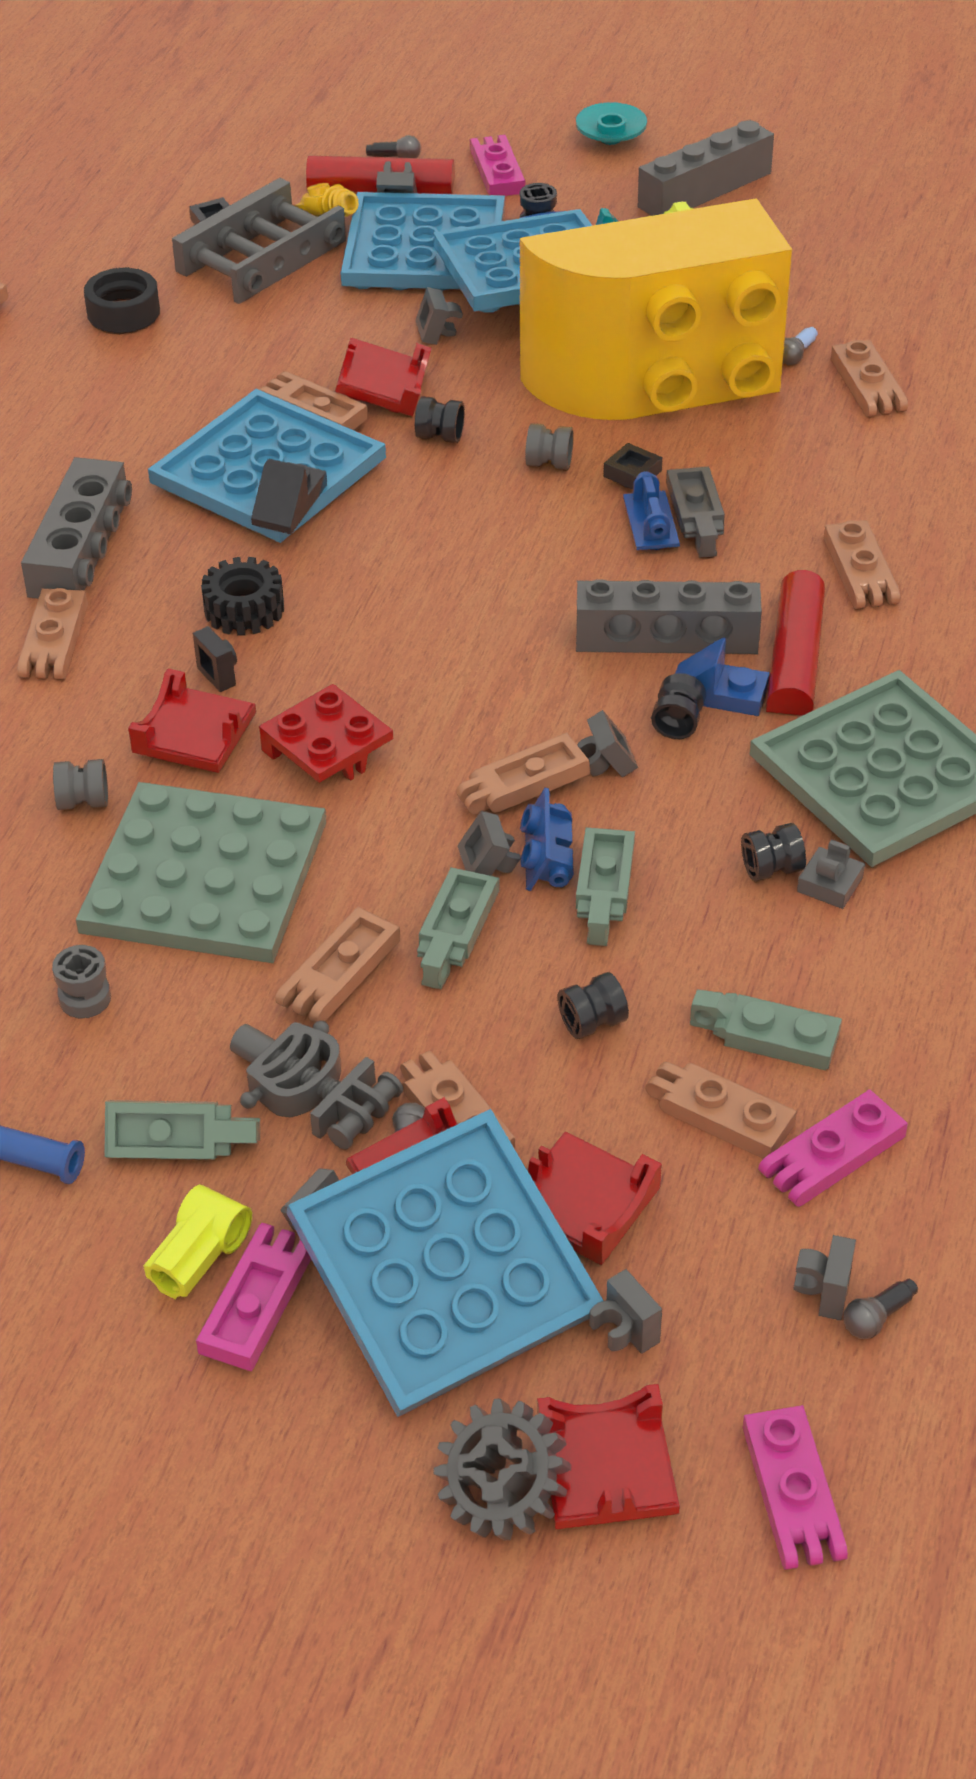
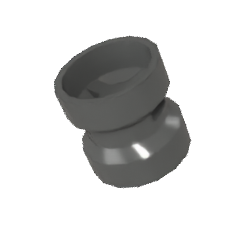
(546, 446)
(79, 784)
(81, 981)

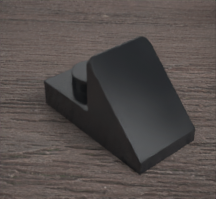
(286, 495)

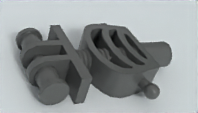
(290, 1083)

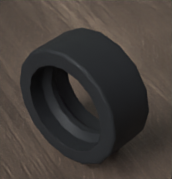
(122, 315)

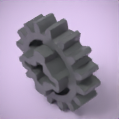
(482, 1450)

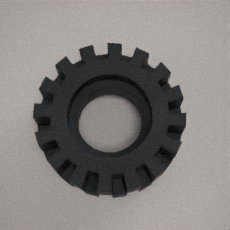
(242, 596)

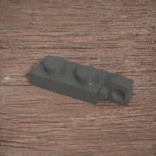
(697, 507)

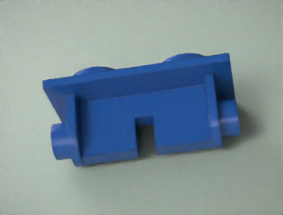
(650, 514)
(547, 842)

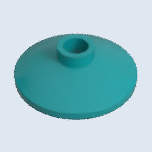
(611, 122)

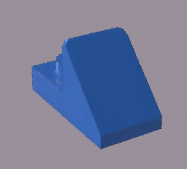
(726, 685)

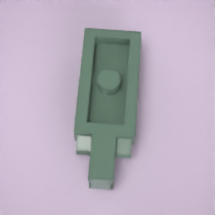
(604, 880)
(454, 923)
(768, 1027)
(174, 1129)

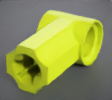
(203, 1229)

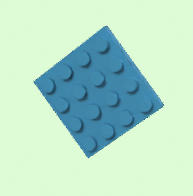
(394, 238)
(487, 256)
(227, 457)
(444, 1261)

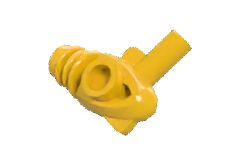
(324, 198)

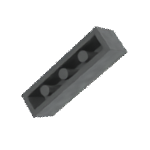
(706, 168)

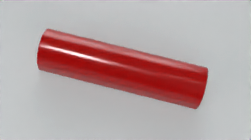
(360, 173)
(796, 644)

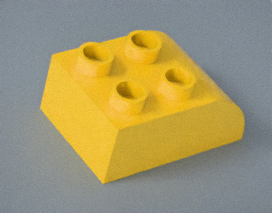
(655, 312)

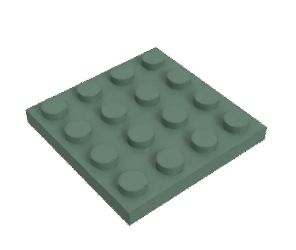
(877, 766)
(203, 872)

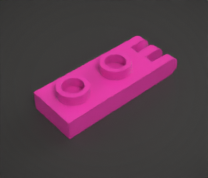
(497, 166)
(834, 1147)
(254, 1299)
(793, 1485)

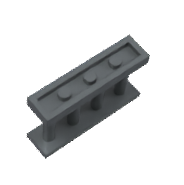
(245, 220)

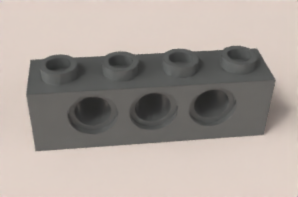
(76, 526)
(667, 616)

